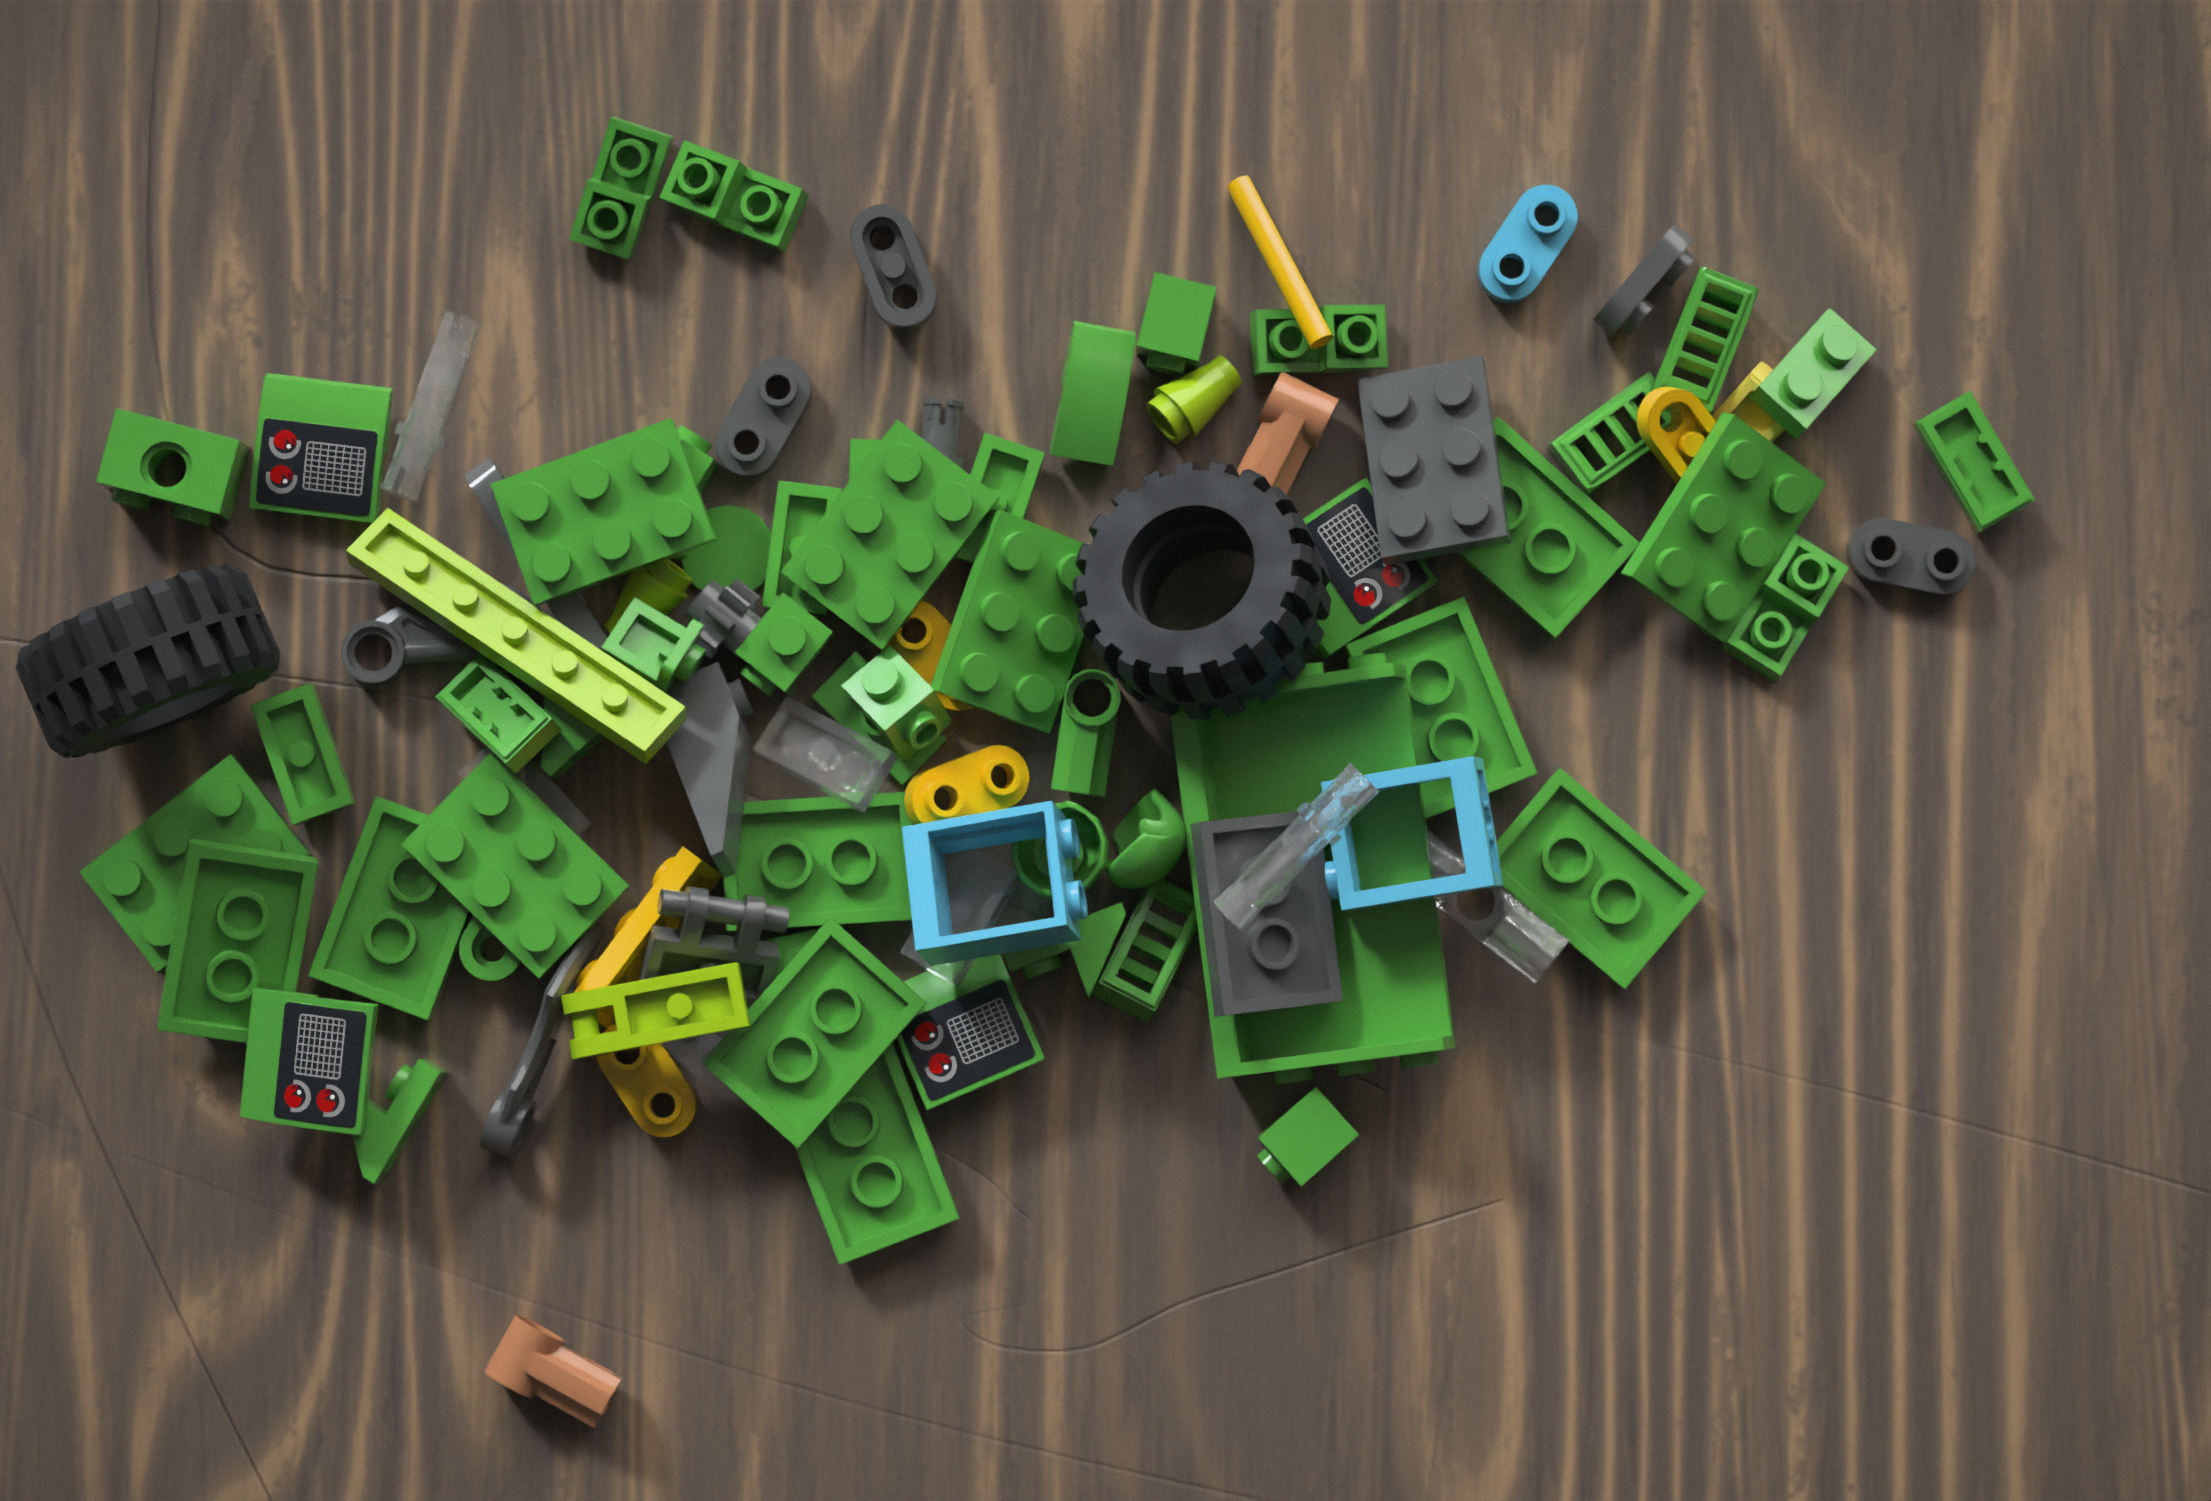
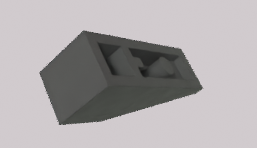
(714, 758)

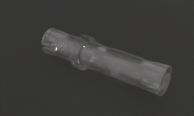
(429, 410)
(1296, 846)

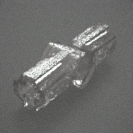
(1510, 929)

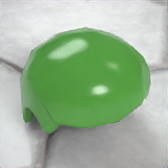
(1147, 842)
(1032, 861)

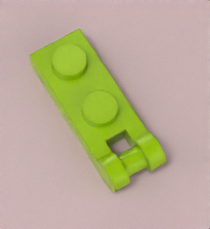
(658, 1010)

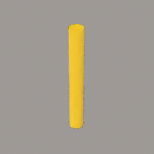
(1279, 262)

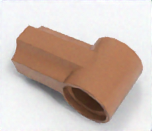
(1289, 427)
(539, 1365)

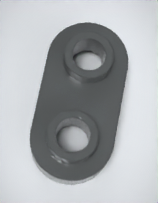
(893, 268)
(1629, 303)
(765, 417)
(1912, 557)

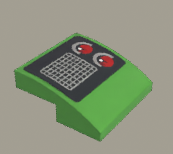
(320, 448)
(1360, 583)
(967, 1032)
(308, 1061)

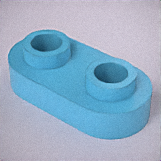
(1528, 243)

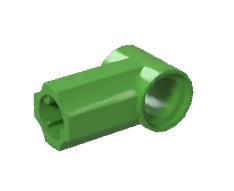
(1085, 741)

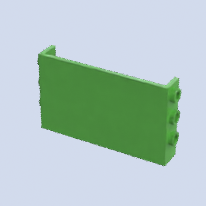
(1386, 954)

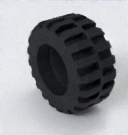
(1157, 532)
(147, 660)

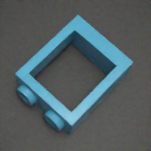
(1475, 832)
(928, 885)

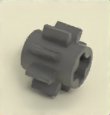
(725, 616)

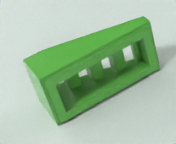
(1724, 292)
(1575, 463)
(1123, 994)

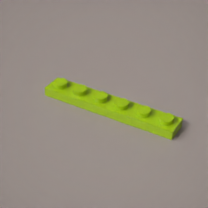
(517, 635)

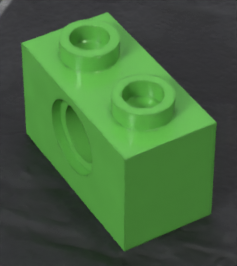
(140, 445)

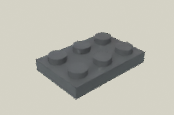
(1433, 461)
(1288, 948)

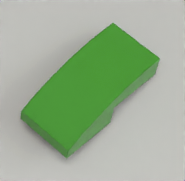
(621, 188)
(734, 196)
(1356, 345)
(1093, 393)
(1785, 608)

